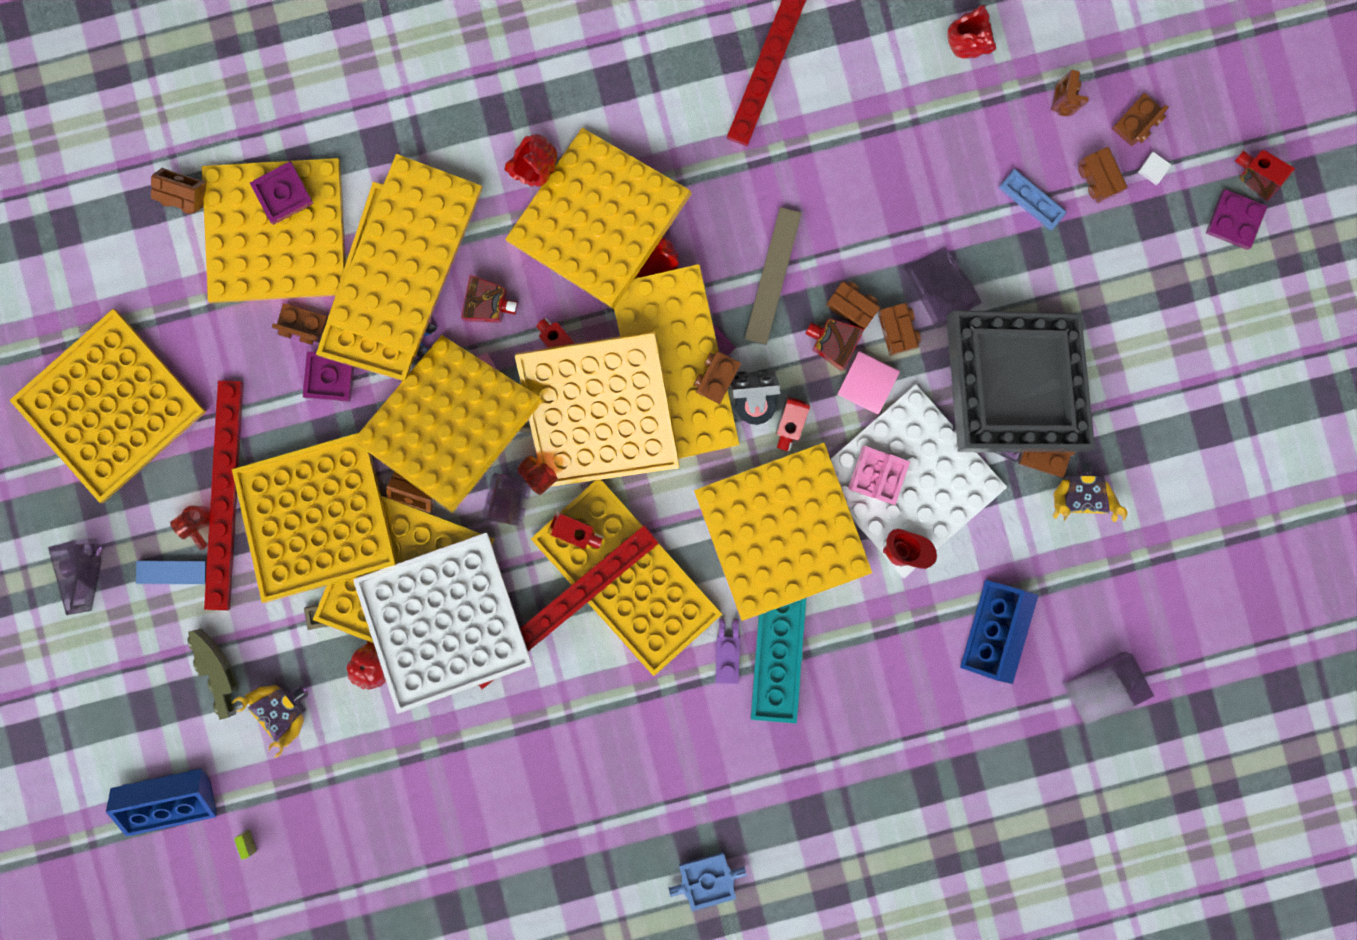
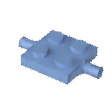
(707, 881)

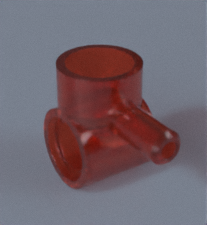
(537, 475)
(186, 526)

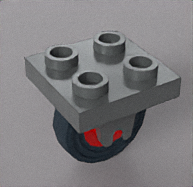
(755, 395)

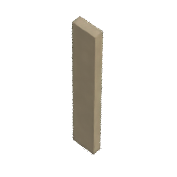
(773, 276)

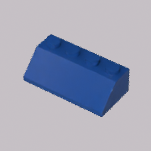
(999, 632)
(161, 802)

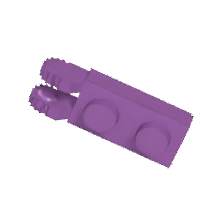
(727, 654)

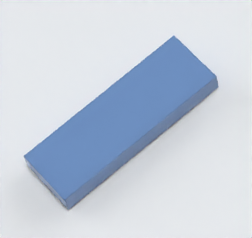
(1032, 199)
(171, 572)

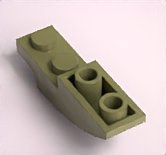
(212, 662)

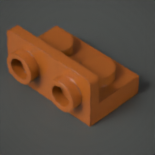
(1065, 96)
(1138, 120)
(301, 323)
(717, 376)
(1047, 462)

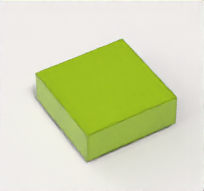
(245, 844)

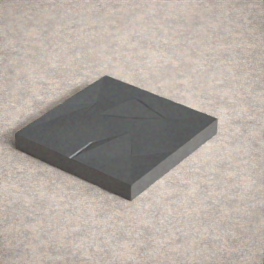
(1019, 382)

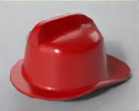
(909, 549)

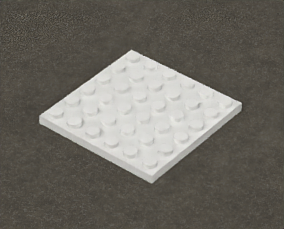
(940, 486)
(442, 623)

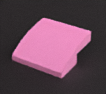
(868, 382)
(879, 475)

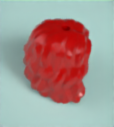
(971, 34)
(532, 161)
(662, 259)
(372, 675)

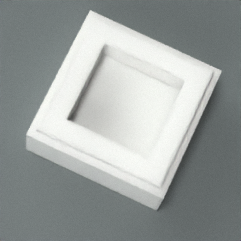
(1154, 168)

